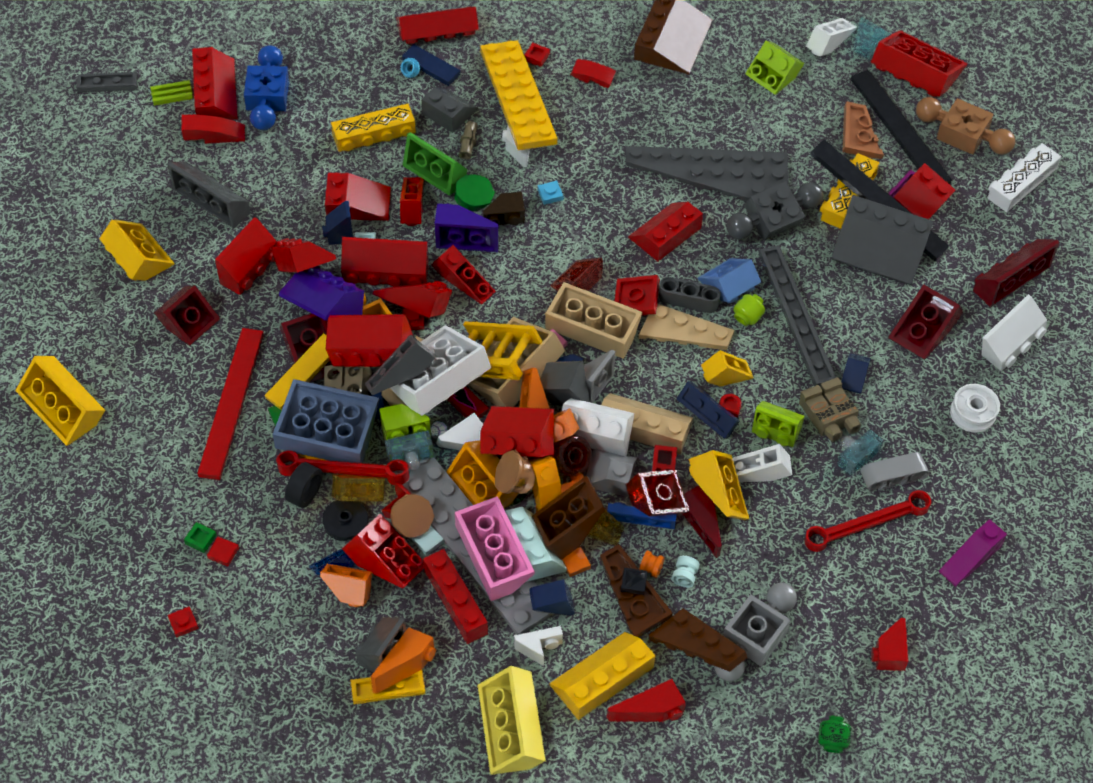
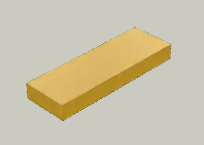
(407, 687)

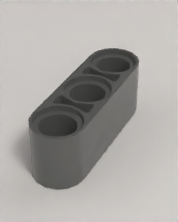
(689, 294)

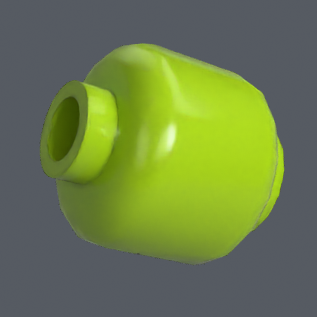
(749, 309)

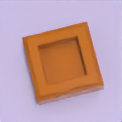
(576, 562)

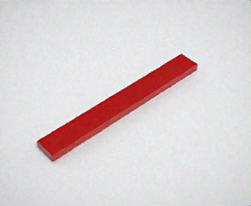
(230, 404)

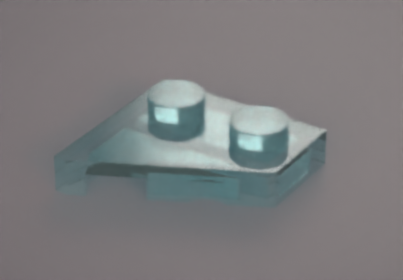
(868, 38)

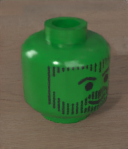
(834, 734)

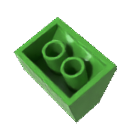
(432, 164)

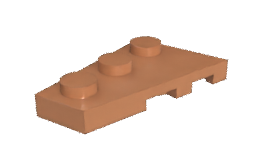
(858, 133)

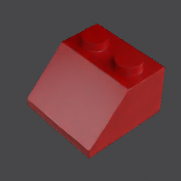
(924, 192)

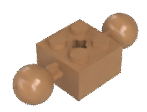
(965, 126)

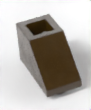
(506, 209)

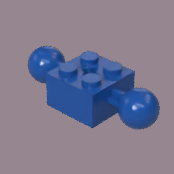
(266, 88)

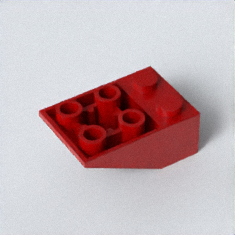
(384, 553)

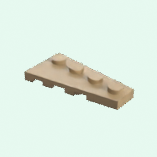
(686, 329)

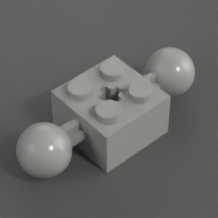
(759, 627)

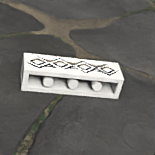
(1023, 177)

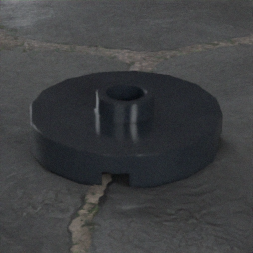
(341, 528)

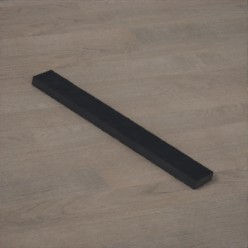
(896, 123)
(867, 188)

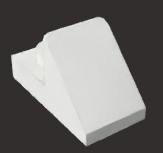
(531, 643)

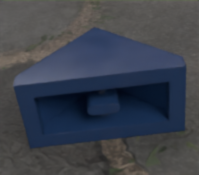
(855, 373)
(552, 598)

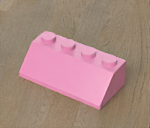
(493, 547)

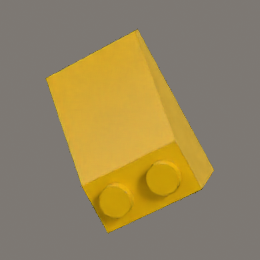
(719, 480)

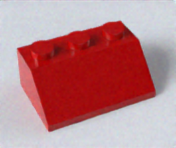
(668, 229)
(299, 255)
(245, 257)
(519, 429)

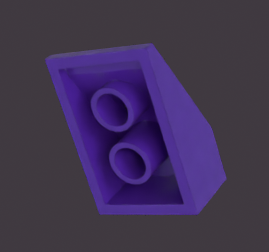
(464, 229)

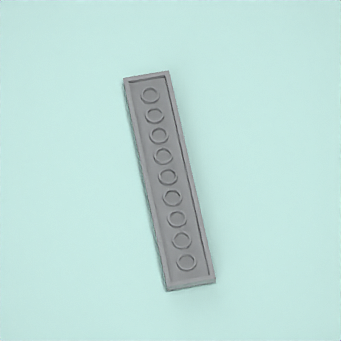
(445, 499)

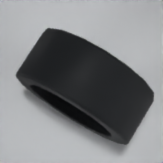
(303, 485)

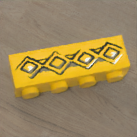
(373, 127)
(835, 208)

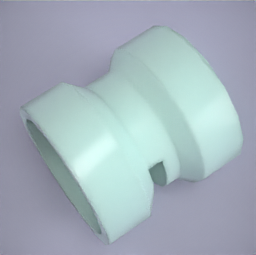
(685, 571)

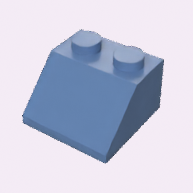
(732, 278)

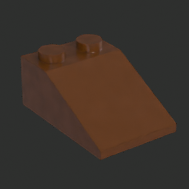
(569, 518)

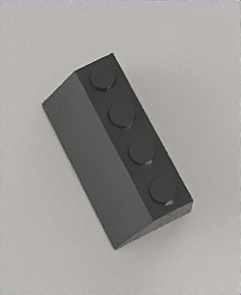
(208, 193)

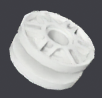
(964, 405)

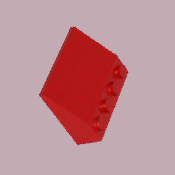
(917, 63)

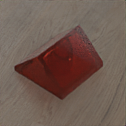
(581, 274)

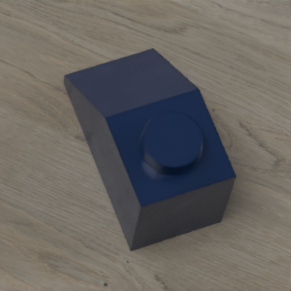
(338, 224)

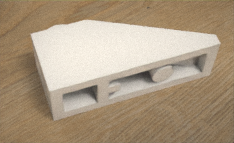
(829, 36)
(763, 465)

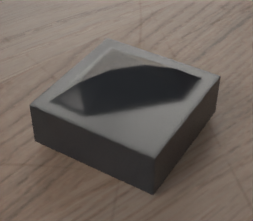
(634, 581)

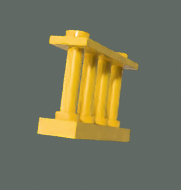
(506, 333)

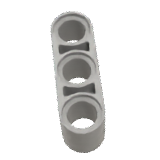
(893, 471)

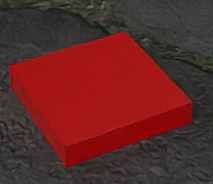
(638, 293)

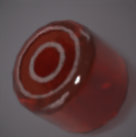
(575, 453)

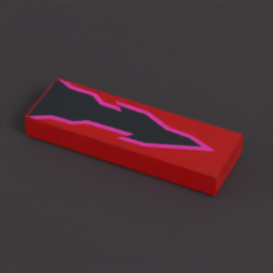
(468, 403)

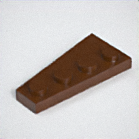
(639, 611)
(699, 640)

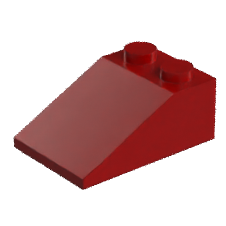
(366, 198)
(425, 298)

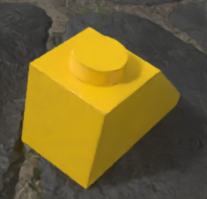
(726, 369)

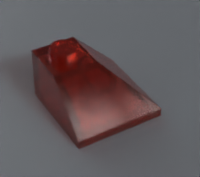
(657, 493)

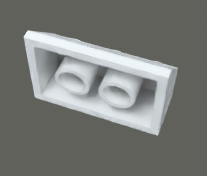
(1014, 334)
(602, 426)

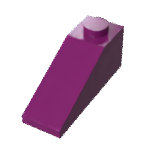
(973, 552)

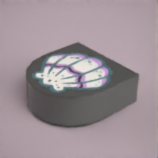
(438, 427)

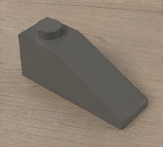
(405, 363)

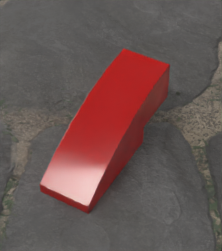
(211, 129)

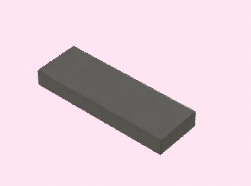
(107, 82)

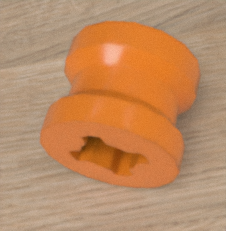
(652, 563)

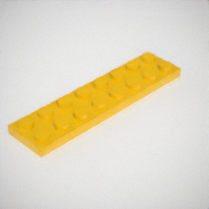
(518, 95)

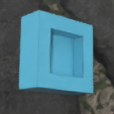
(550, 192)

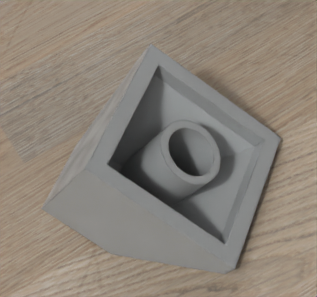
(599, 373)
(611, 471)

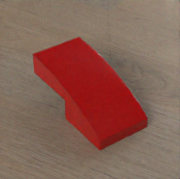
(589, 70)

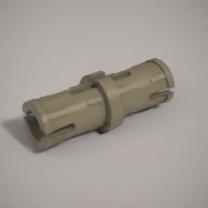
(468, 140)

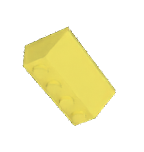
(511, 721)

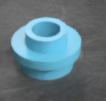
(405, 67)

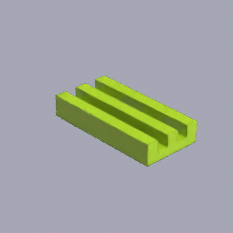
(171, 92)

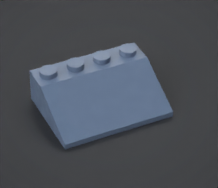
(326, 422)

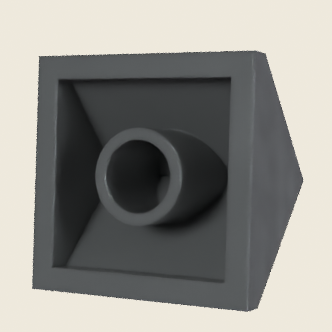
(564, 381)

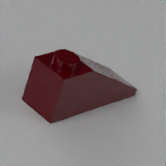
(703, 519)

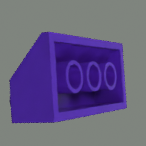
(323, 293)

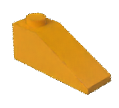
(547, 480)

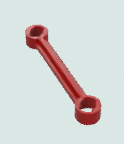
(348, 468)
(867, 521)

